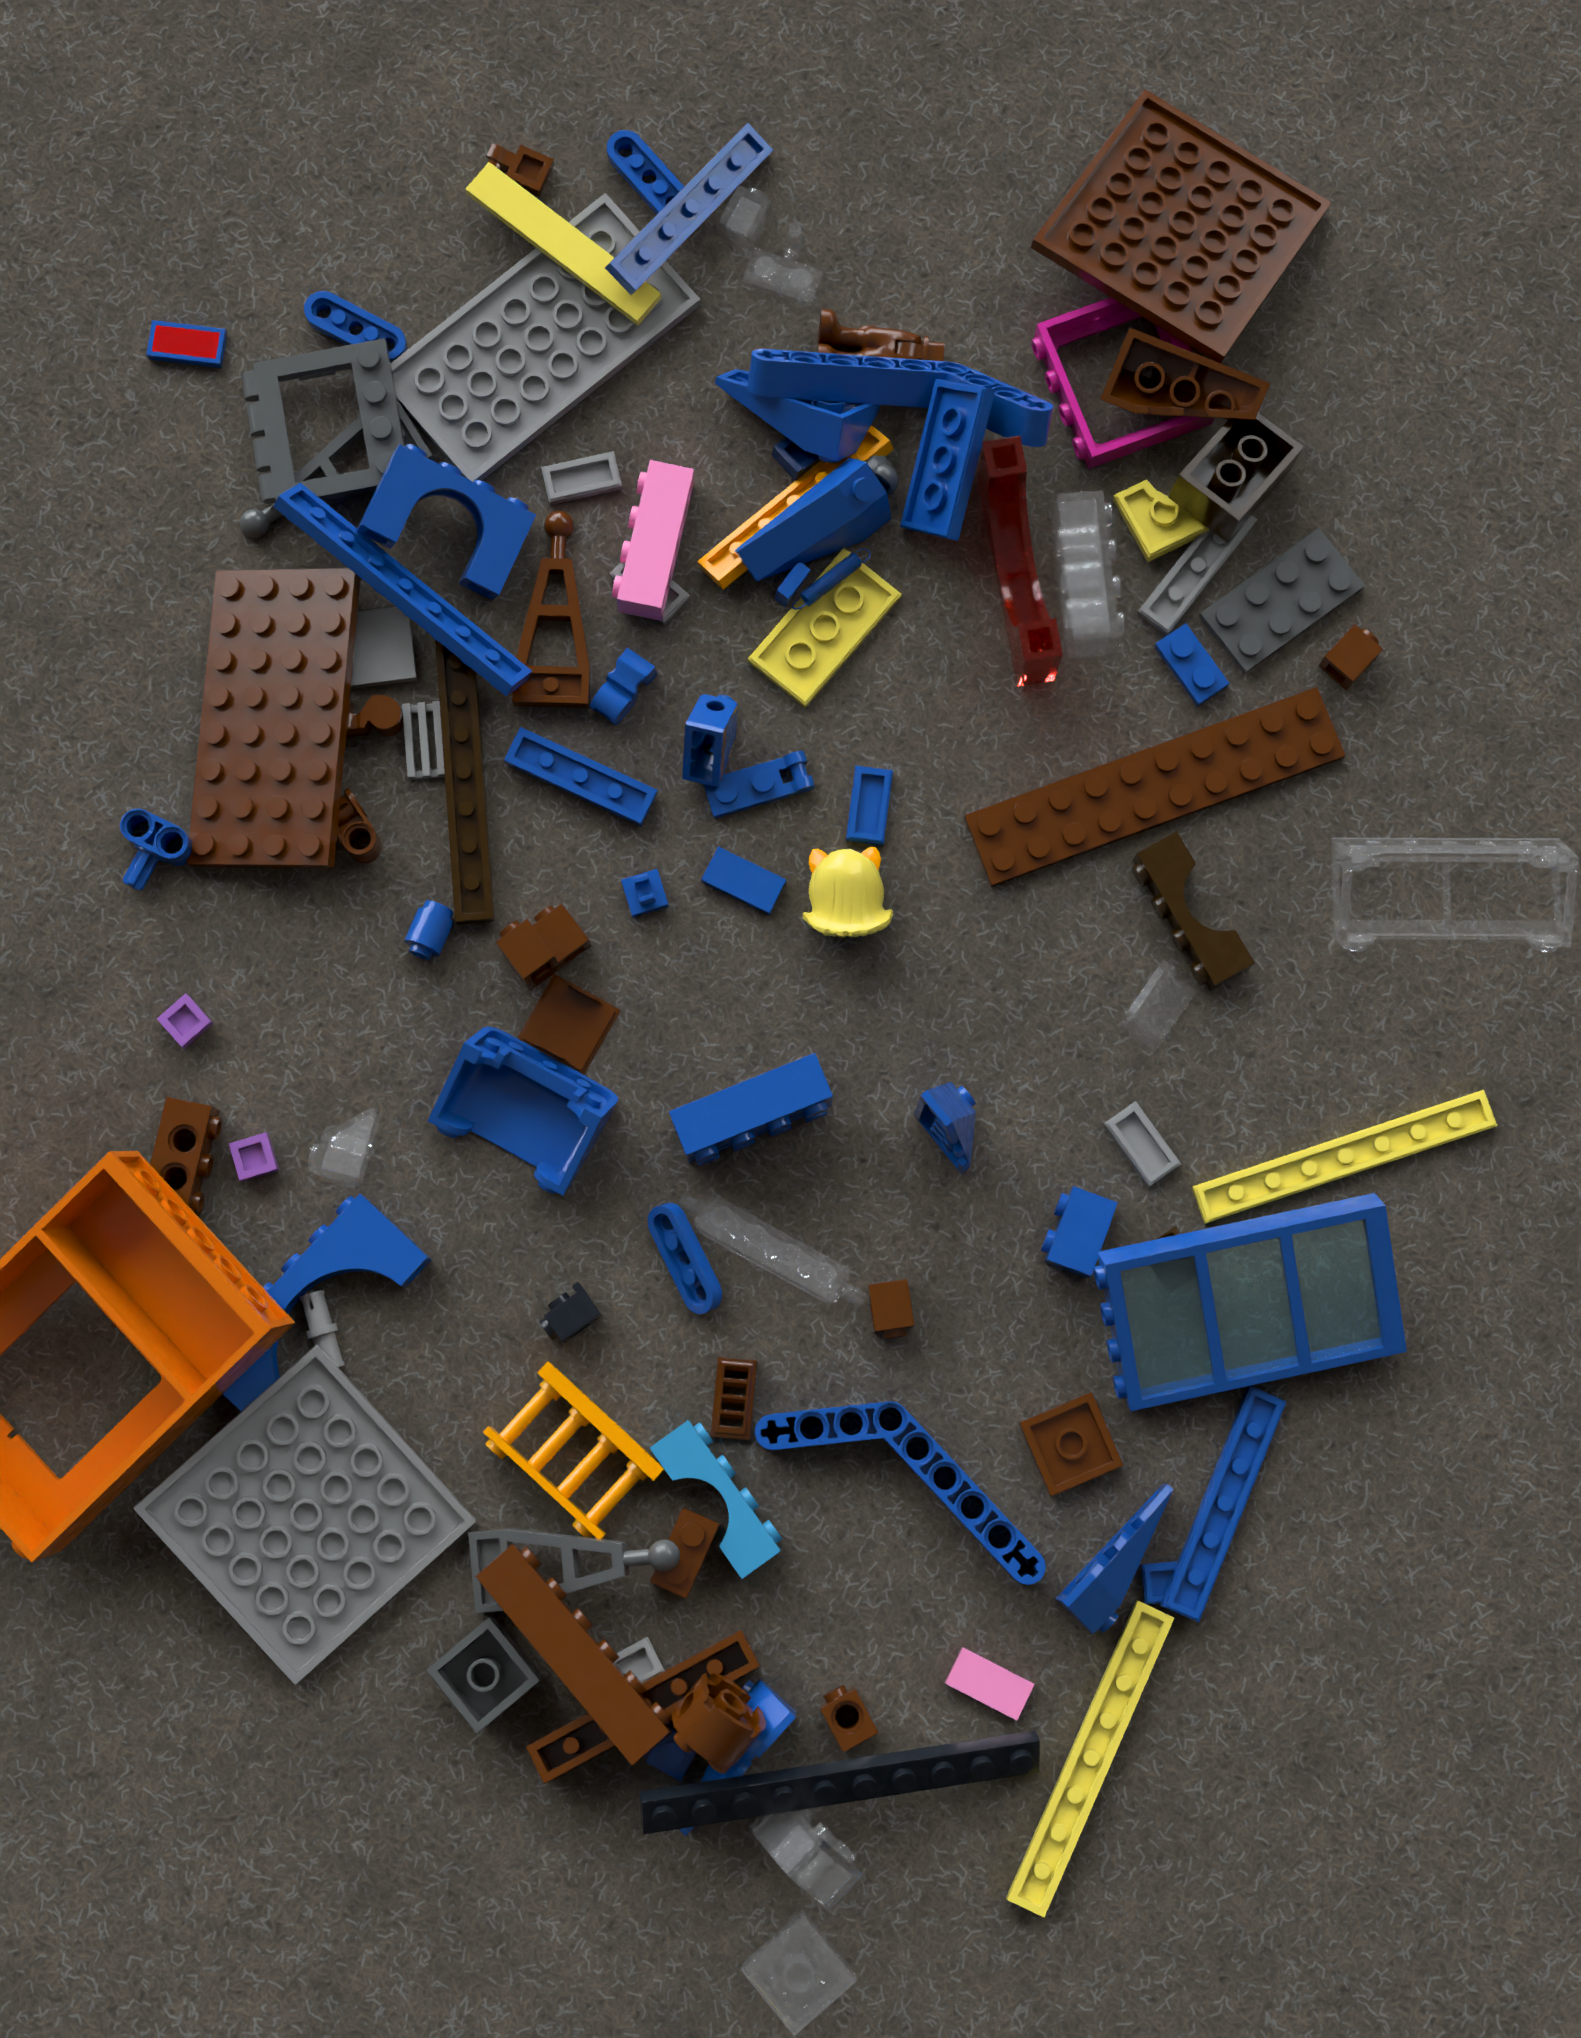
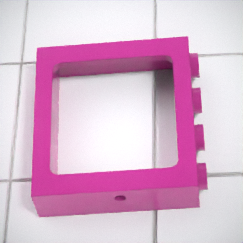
(1081, 324)

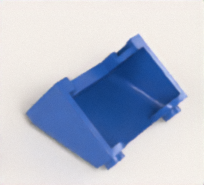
(524, 1105)

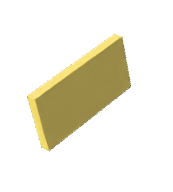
(820, 637)

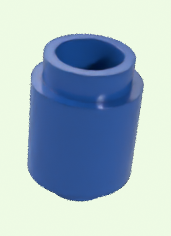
(429, 930)

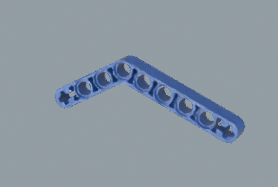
(892, 383)
(924, 1469)

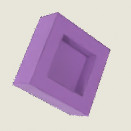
(185, 1021)
(254, 1157)

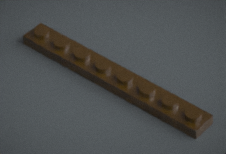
(465, 789)

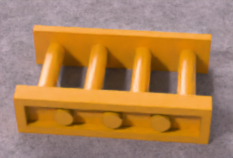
(581, 1414)

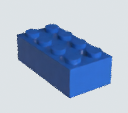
(752, 1108)

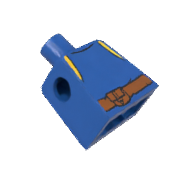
(710, 722)

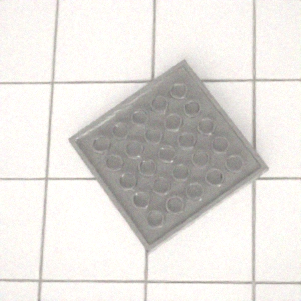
(305, 1514)

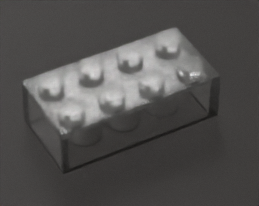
(1085, 575)

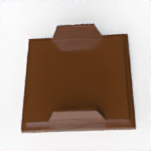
(569, 1024)

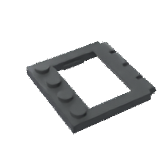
(377, 410)

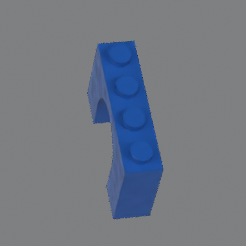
(498, 521)

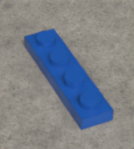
(580, 776)

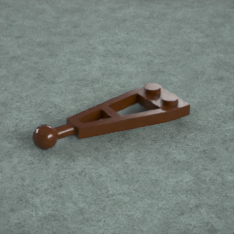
(555, 684)

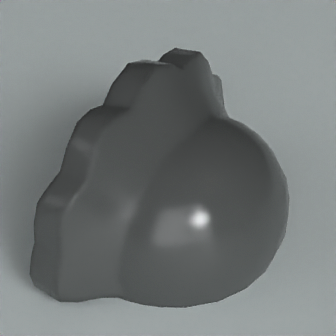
(884, 472)

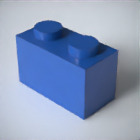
(1079, 1231)

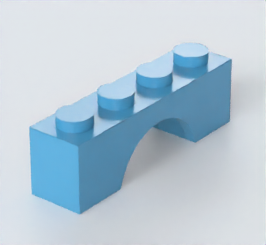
(687, 1455)

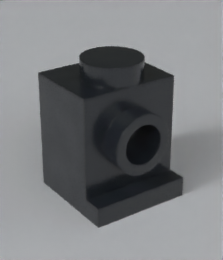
(570, 1314)

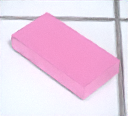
(989, 1683)

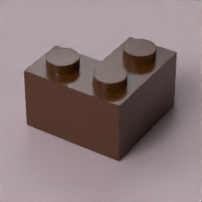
(544, 947)

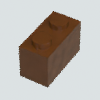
(693, 1536)

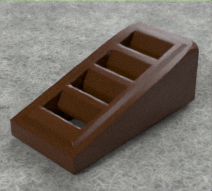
(733, 1365)

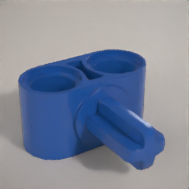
(151, 846)

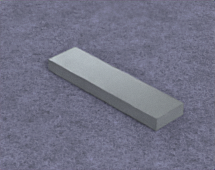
(1190, 577)

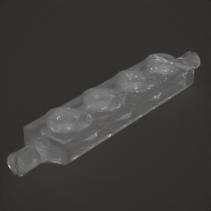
(772, 1249)

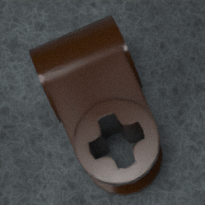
(354, 824)

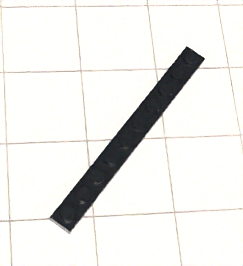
(839, 1782)

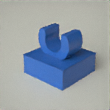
(644, 893)

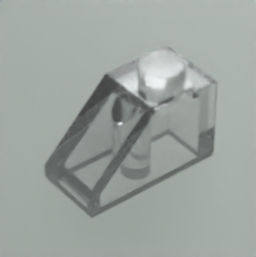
(346, 1149)

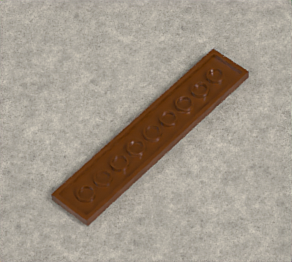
(1154, 786)

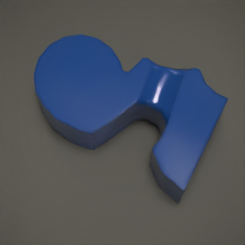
(621, 686)

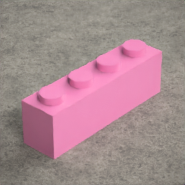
(654, 540)

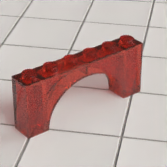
(1030, 630)

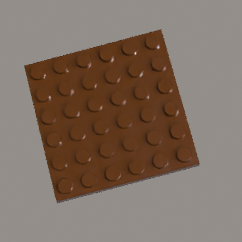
(1181, 226)

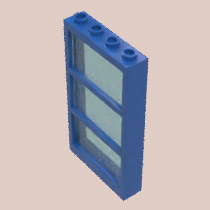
(1251, 1302)

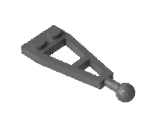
(256, 523)
(489, 1544)

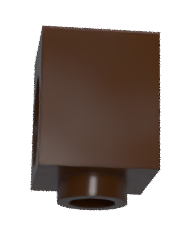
(1351, 656)
(891, 1308)
(848, 1735)

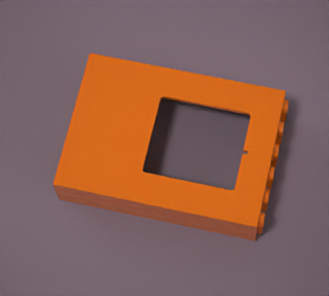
(169, 1294)

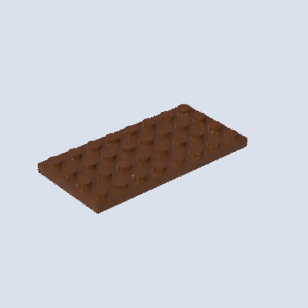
(274, 718)

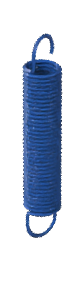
(831, 579)

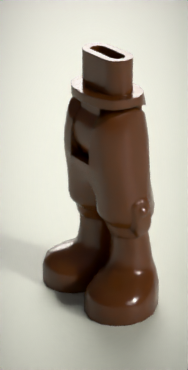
(874, 340)

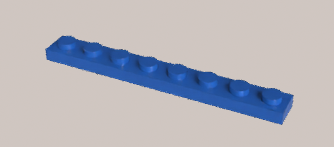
(403, 589)

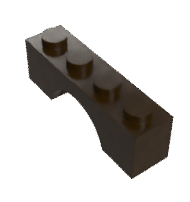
(1215, 953)

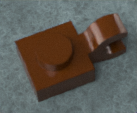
(525, 167)

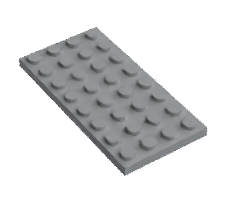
(528, 351)

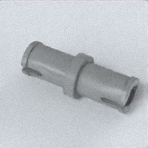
(321, 1326)

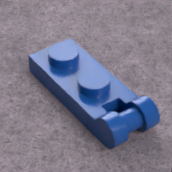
(759, 785)

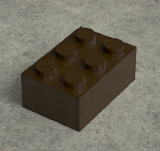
(1235, 473)

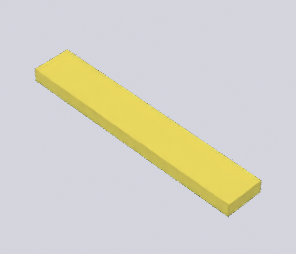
(558, 241)

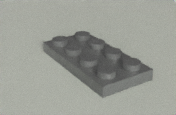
(1281, 601)

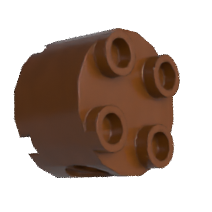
(717, 1721)

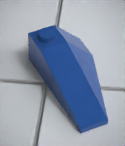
(816, 426)
(826, 519)
(949, 1121)
(1105, 1580)
(777, 1716)

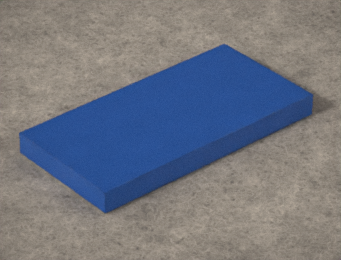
(947, 458)

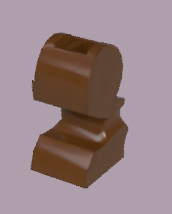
(378, 713)

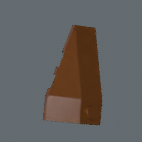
(1172, 381)

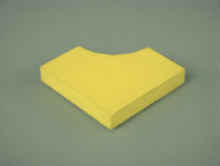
(1156, 520)

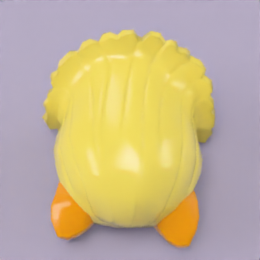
(846, 893)

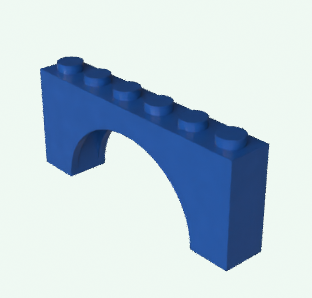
(353, 1242)

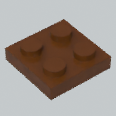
(1070, 1444)

